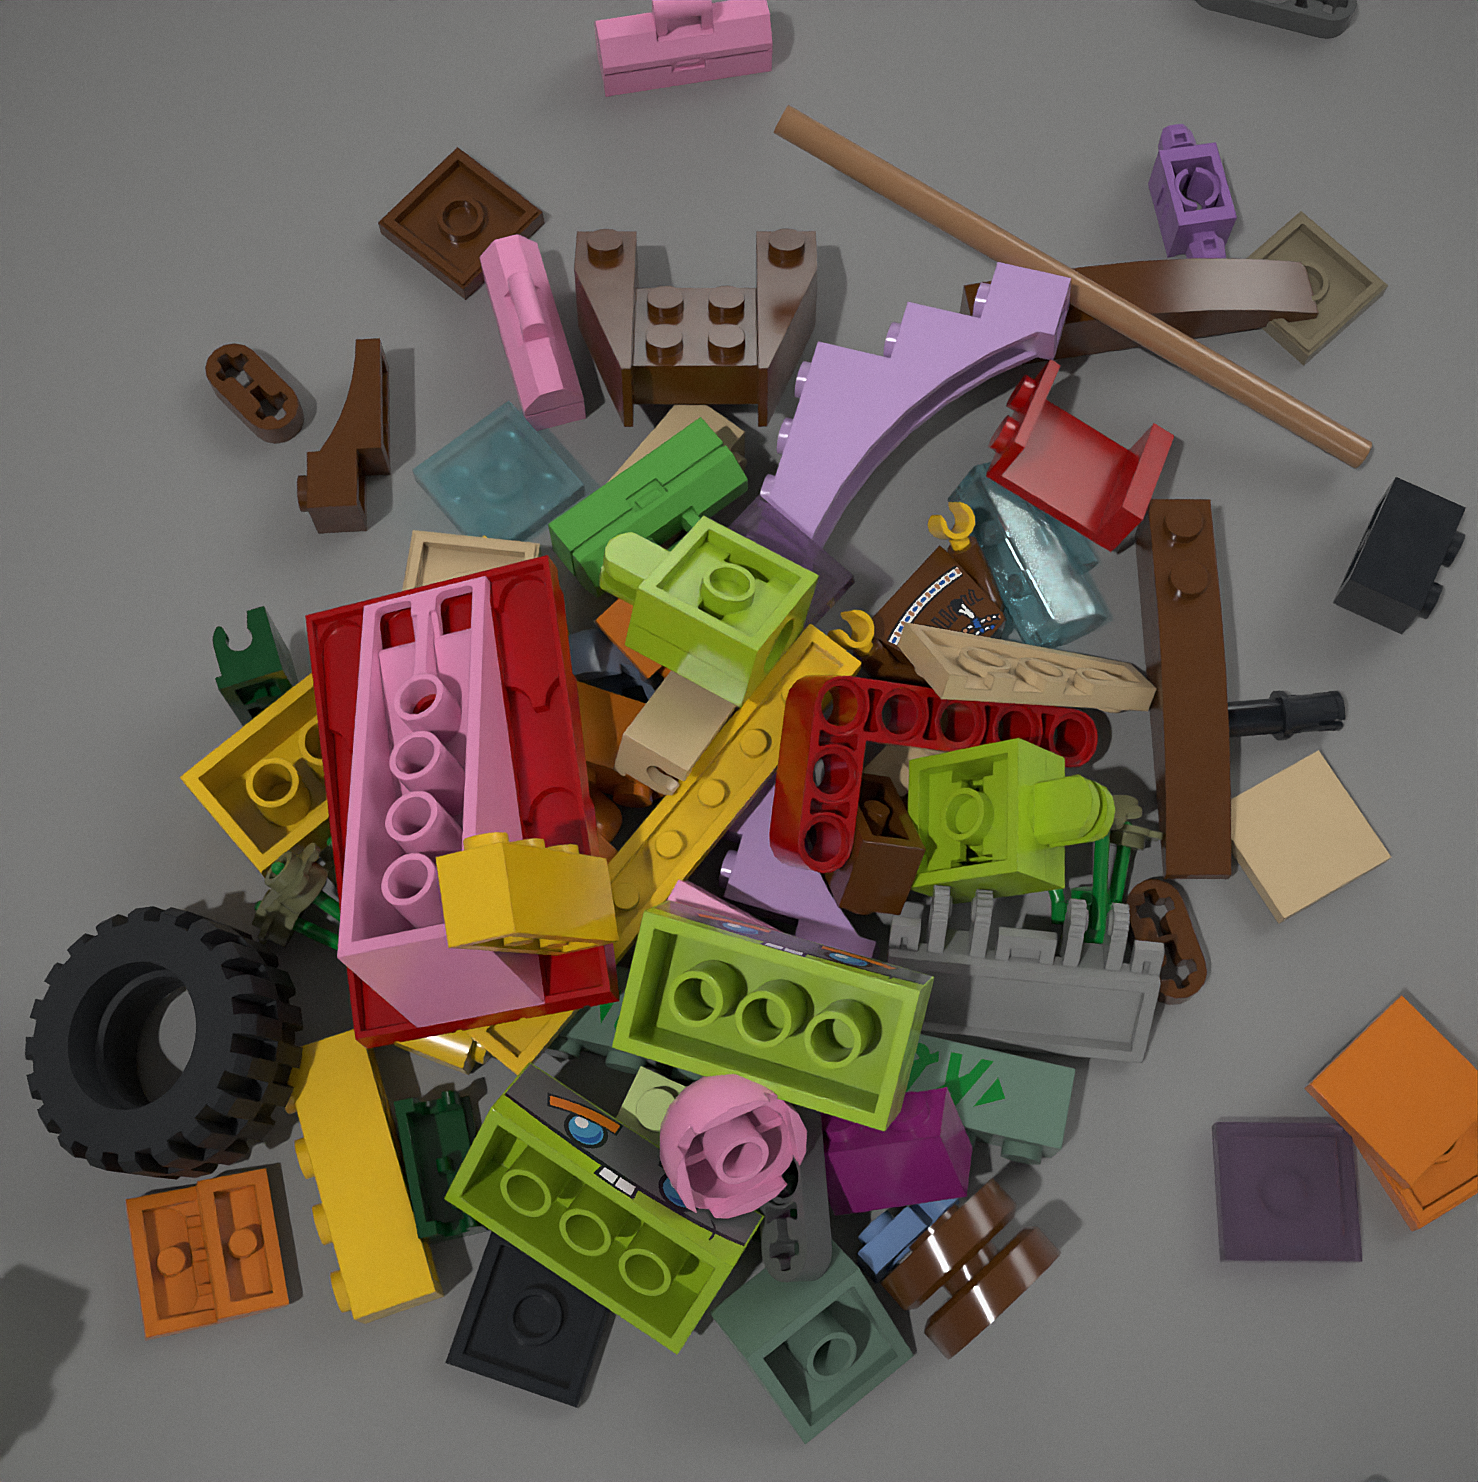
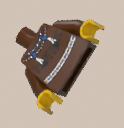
(946, 592)

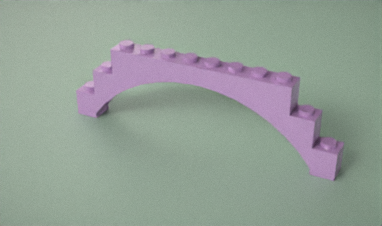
(844, 427)

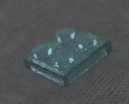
(499, 478)

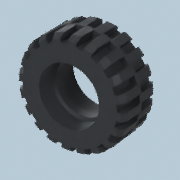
(92, 1032)

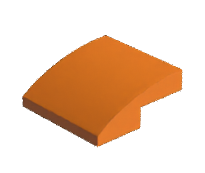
(206, 1254)

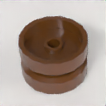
(973, 1271)

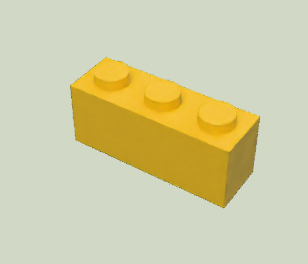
(525, 897)

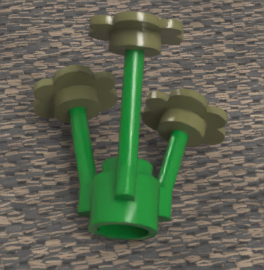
(1098, 896)

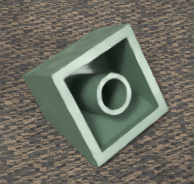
(813, 1341)

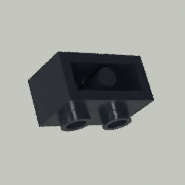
(1401, 556)

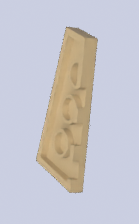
(1018, 673)

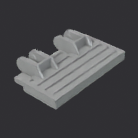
(1022, 992)

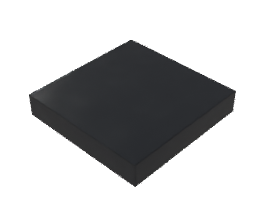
(528, 1326)

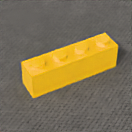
(360, 1179)

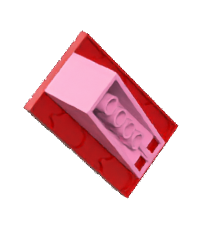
(437, 726)

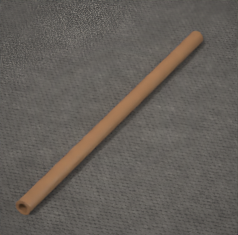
(1084, 292)

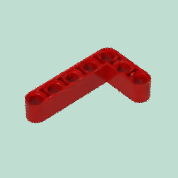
(913, 724)

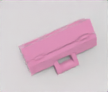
(683, 44)
(532, 333)

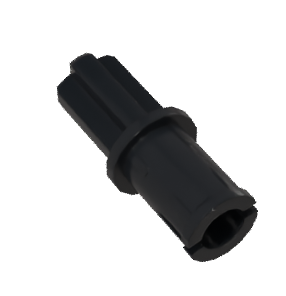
(1286, 714)

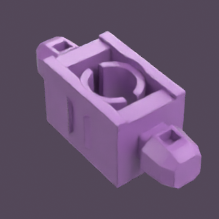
(1198, 169)

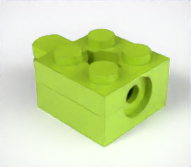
(710, 606)
(1001, 818)

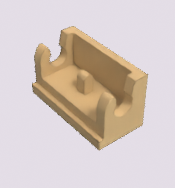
(671, 733)

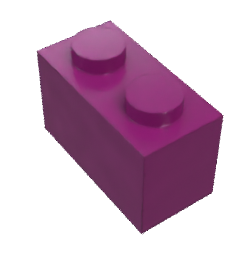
(913, 1162)

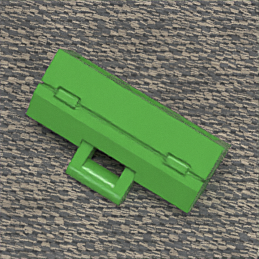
(652, 498)

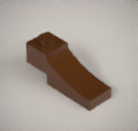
(356, 448)

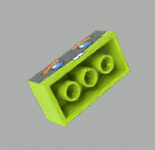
(774, 1010)
(596, 1207)

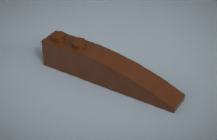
(1188, 294)
(1191, 701)

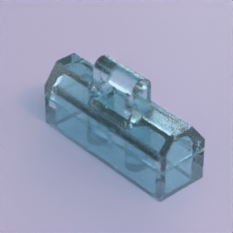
(1034, 563)

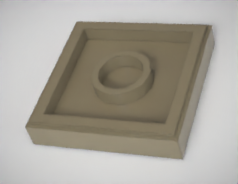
(1338, 281)

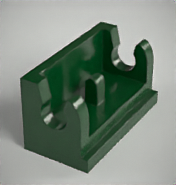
(257, 674)
(434, 1145)

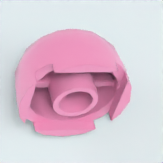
(729, 1144)

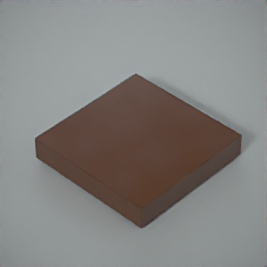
(456, 218)

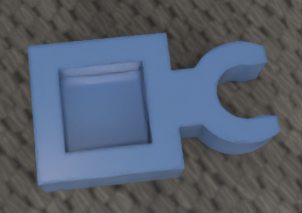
(888, 1237)

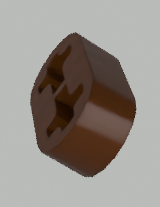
(263, 385)
(1177, 937)

